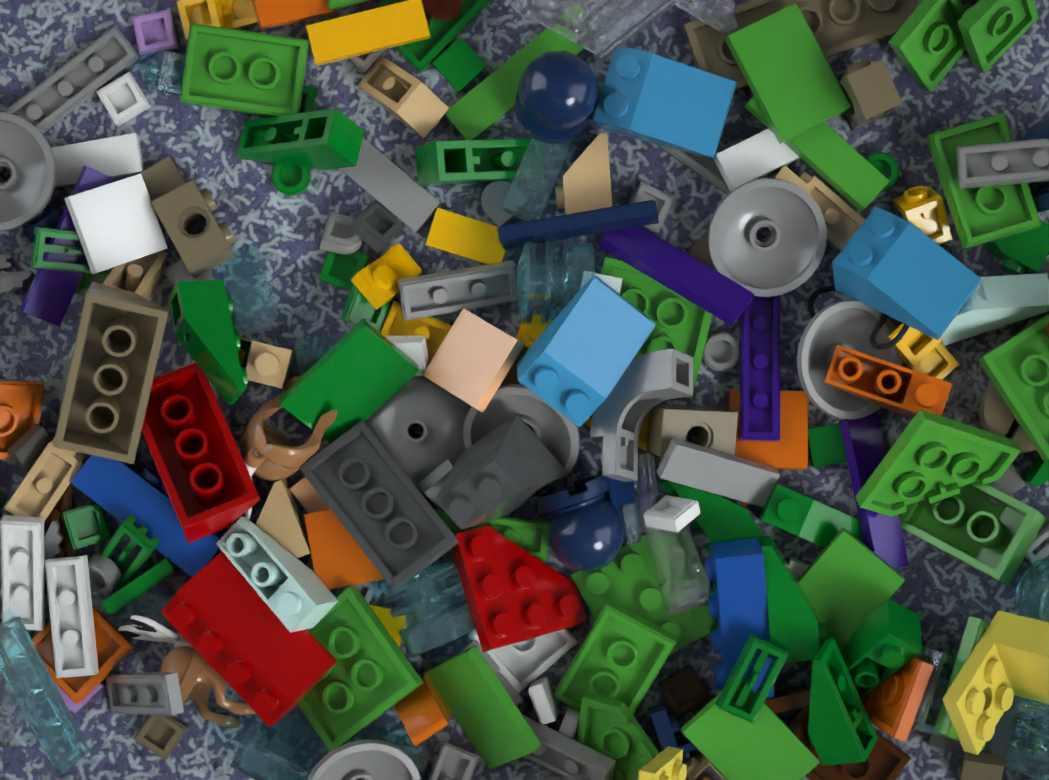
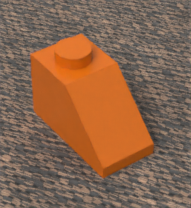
(423, 711)

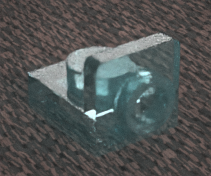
(165, 73)

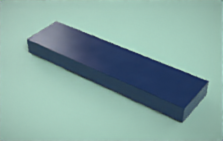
(579, 224)

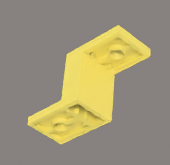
(1004, 663)

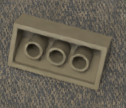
(111, 374)

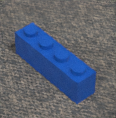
(130, 491)
(737, 604)

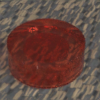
(442, 9)

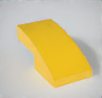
(218, 13)
(924, 353)

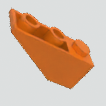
(886, 383)

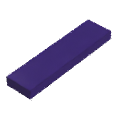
(678, 272)
(54, 289)
(760, 370)
(864, 453)

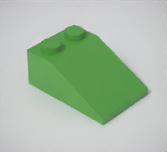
(975, 531)

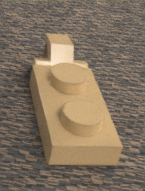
(839, 217)
(45, 482)

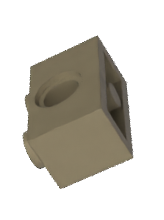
(868, 92)
(178, 211)
(714, 425)

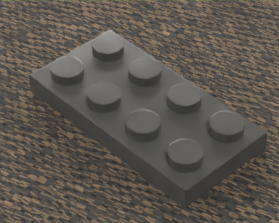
(379, 505)

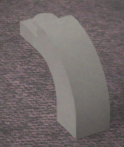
(642, 386)

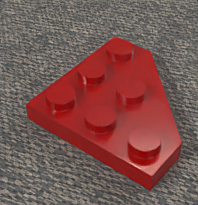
(512, 591)

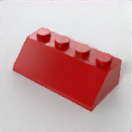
(196, 454)
(247, 641)

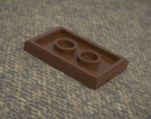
(883, 762)

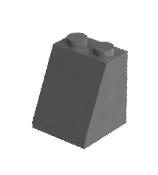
(498, 475)

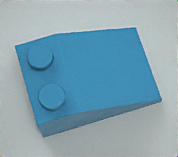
(664, 102)
(903, 274)
(584, 351)

